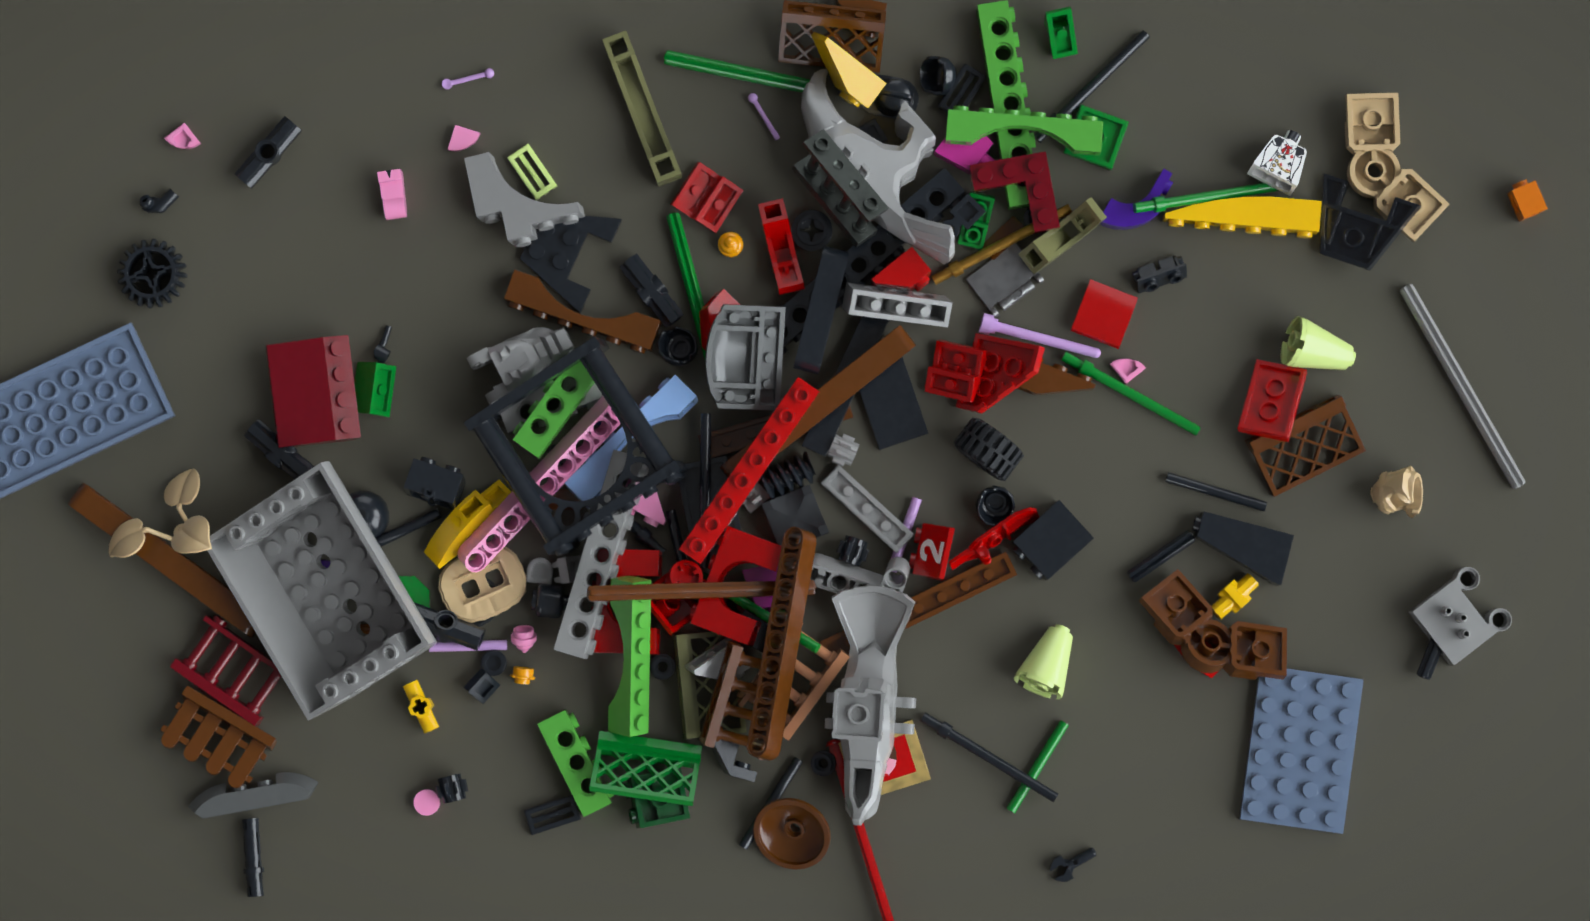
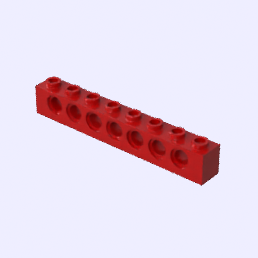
(749, 470)

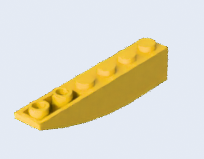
(1253, 215)

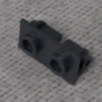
(1171, 271)

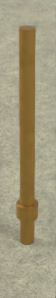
(956, 268)

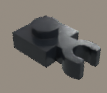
(965, 213)

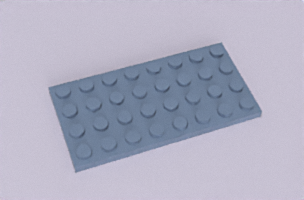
(77, 407)

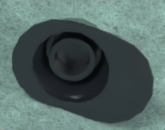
(892, 96)

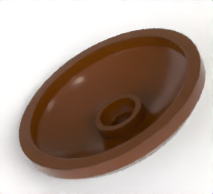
(787, 844)

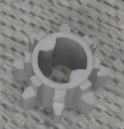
(843, 450)

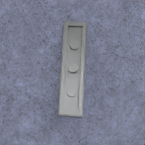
(867, 508)

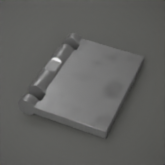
(1003, 280)

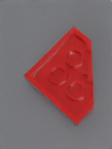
(1005, 369)

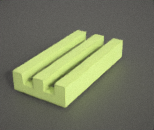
(544, 190)

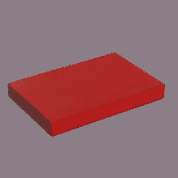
(1272, 400)

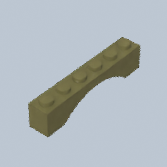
(642, 108)

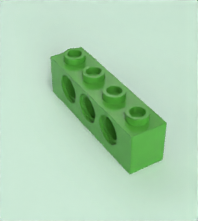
(539, 443)
(551, 729)

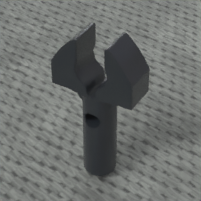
(1071, 863)

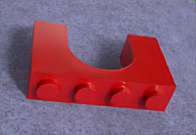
(734, 549)
(633, 563)

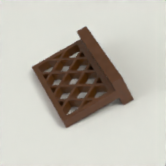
(829, 17)
(1303, 421)

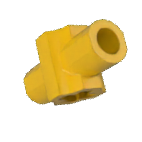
(1234, 596)
(414, 693)

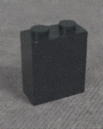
(1051, 541)

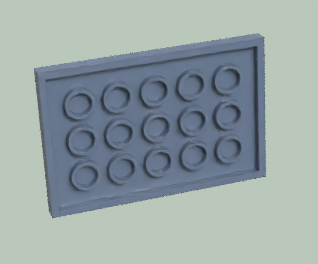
(1301, 750)

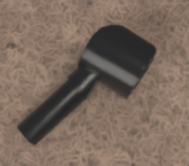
(380, 351)

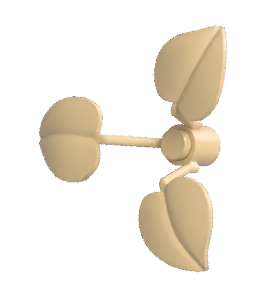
(188, 537)

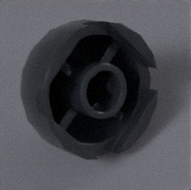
(373, 510)

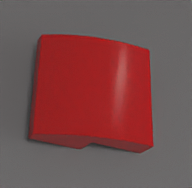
(706, 197)
(1104, 314)
(955, 371)

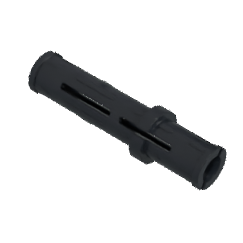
(253, 857)

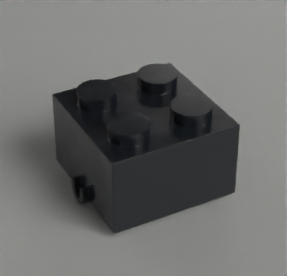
(433, 482)

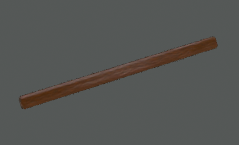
(685, 590)

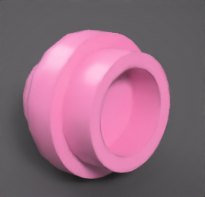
(523, 637)

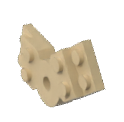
(1371, 137)

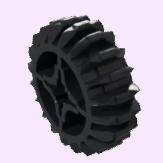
(141, 275)

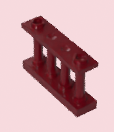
(209, 681)

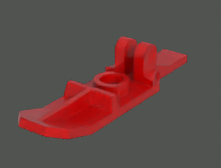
(994, 537)

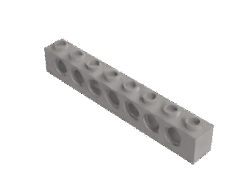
(589, 564)

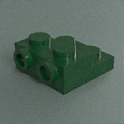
(650, 812)

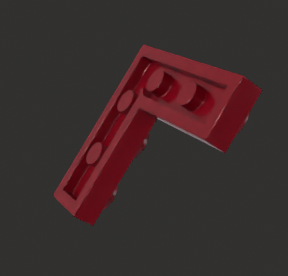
(1026, 169)

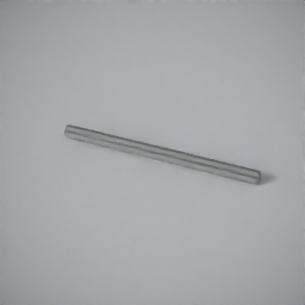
(1462, 386)

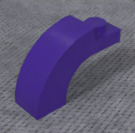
(1121, 215)

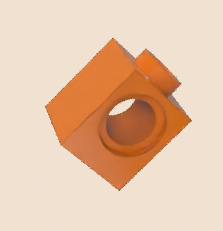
(1526, 199)

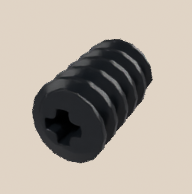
(788, 475)

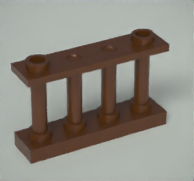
(719, 704)

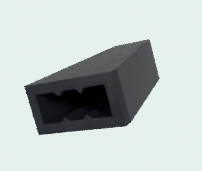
(1250, 545)

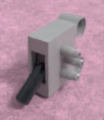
(1453, 623)

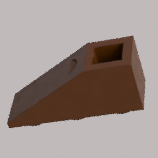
(1056, 380)

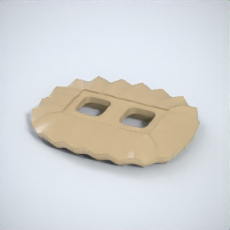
(490, 600)

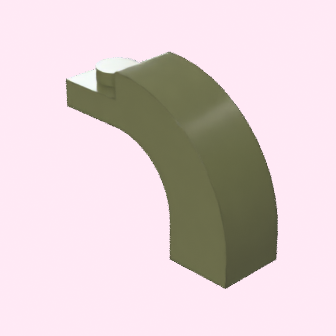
(1057, 241)

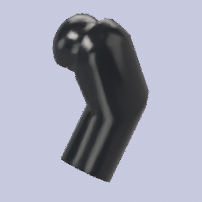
(158, 204)

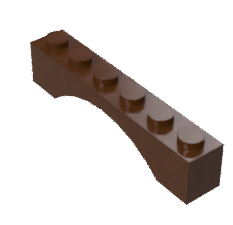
(633, 329)

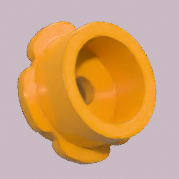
(522, 674)

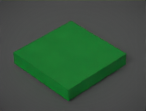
(1112, 137)

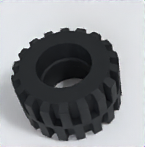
(988, 449)

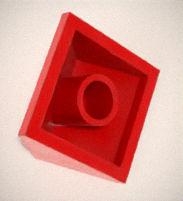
(672, 613)

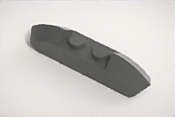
(218, 801)

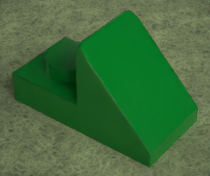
(1061, 32)

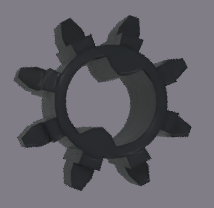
(852, 550)
(452, 788)

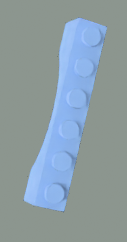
(668, 404)

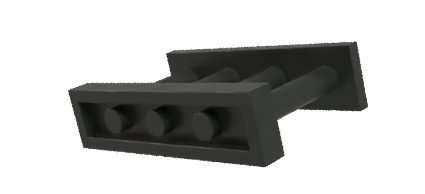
(839, 188)

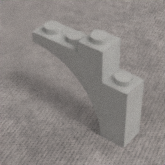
(521, 215)

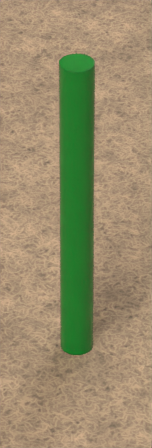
(1038, 765)

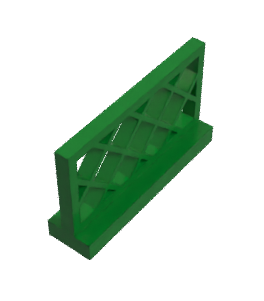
(648, 752)

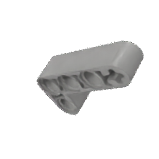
(856, 575)

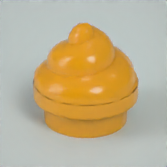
(730, 244)

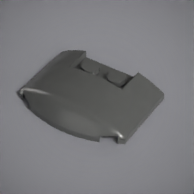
(746, 357)

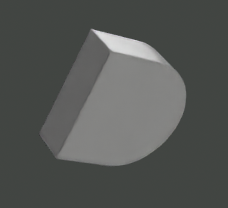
(539, 571)

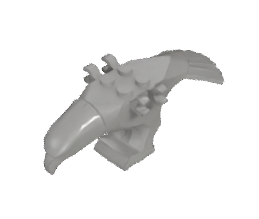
(883, 165)
(868, 694)

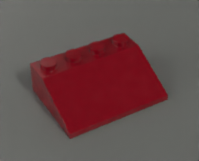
(313, 391)

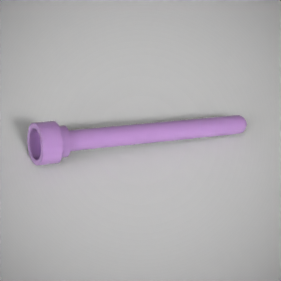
(991, 325)

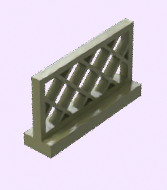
(687, 687)

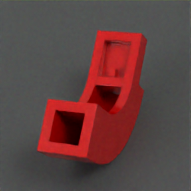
(781, 246)

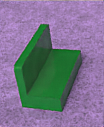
(374, 388)

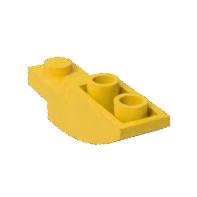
(463, 522)

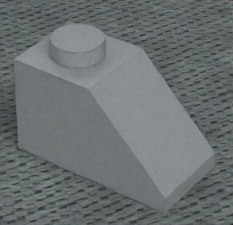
(710, 661)

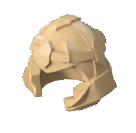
(1399, 491)

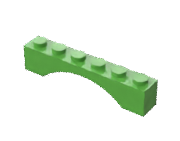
(1077, 135)
(630, 707)

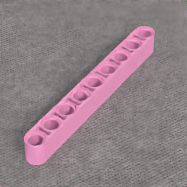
(556, 478)

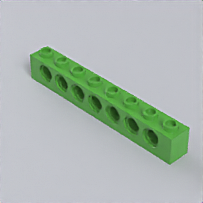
(989, 15)

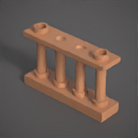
(818, 681)

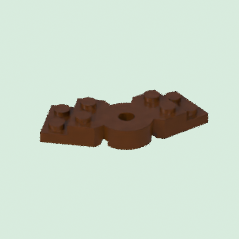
(1242, 650)

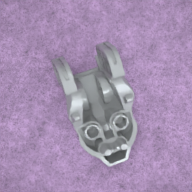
(522, 357)

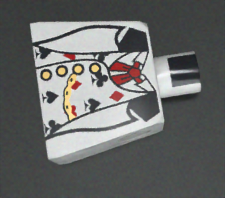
(1280, 163)

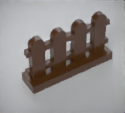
(207, 728)

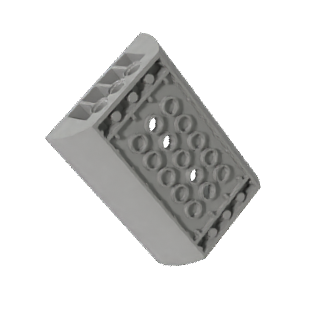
(303, 605)

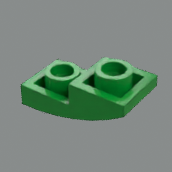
(976, 234)

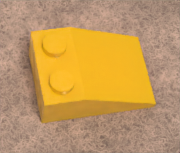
(848, 75)

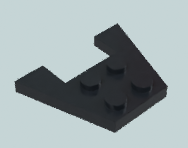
(1354, 235)
(557, 250)

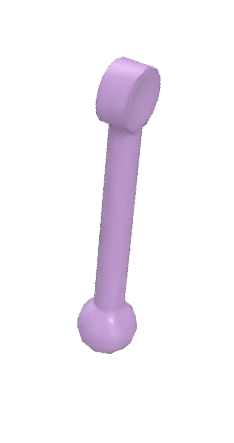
(447, 83)
(753, 99)

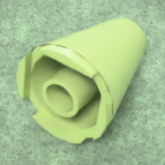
(1315, 347)
(1047, 664)

